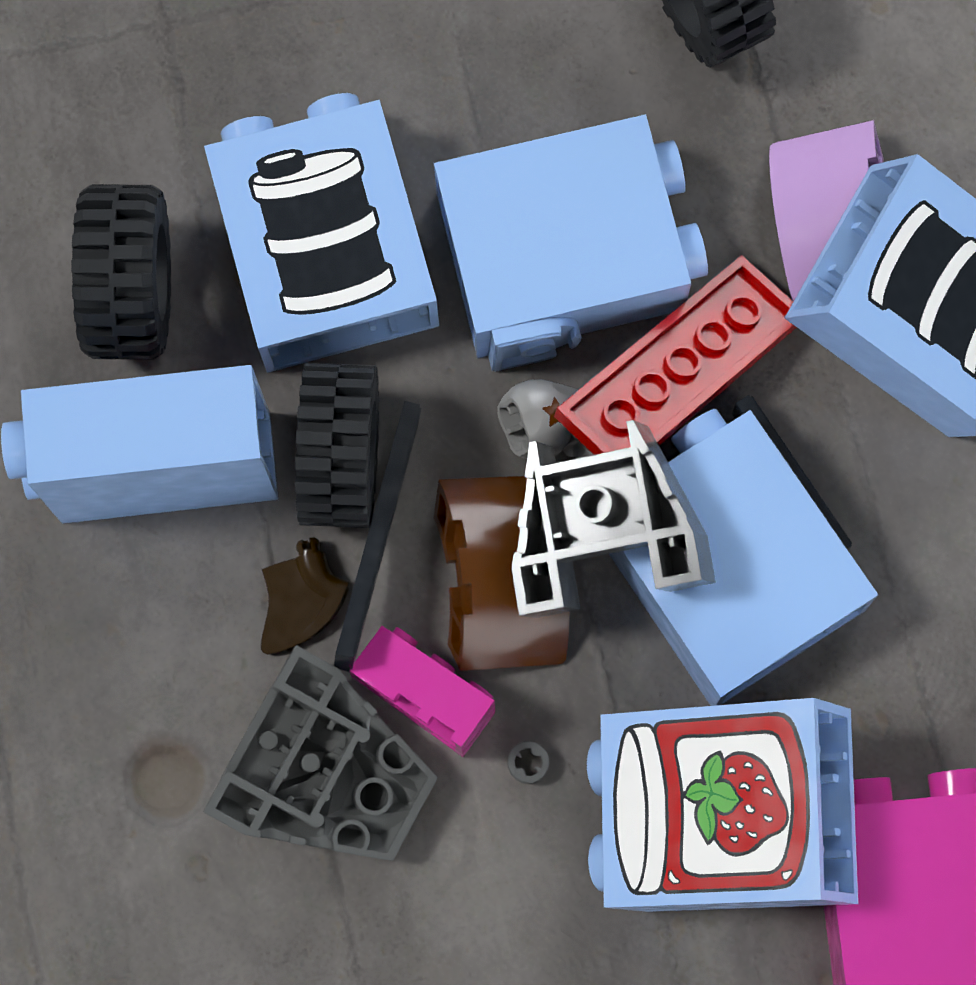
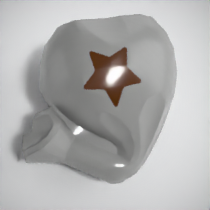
(528, 416)

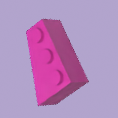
(424, 689)

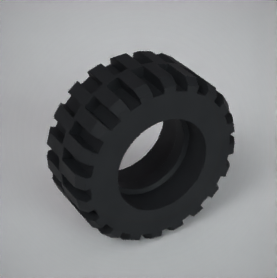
(121, 271)

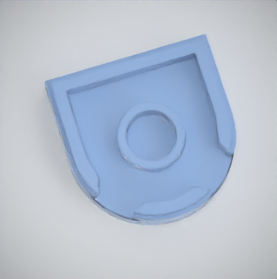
(531, 342)

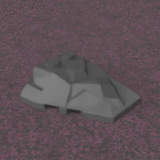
(322, 768)

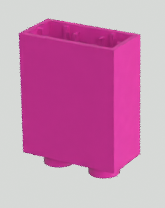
(912, 887)

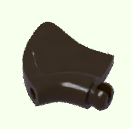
(300, 598)

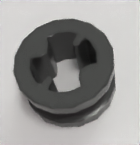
(536, 751)

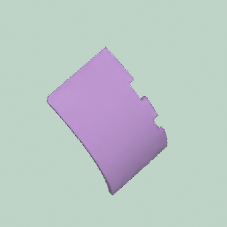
(813, 186)

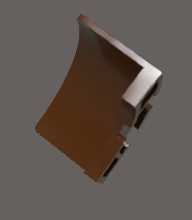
(480, 536)

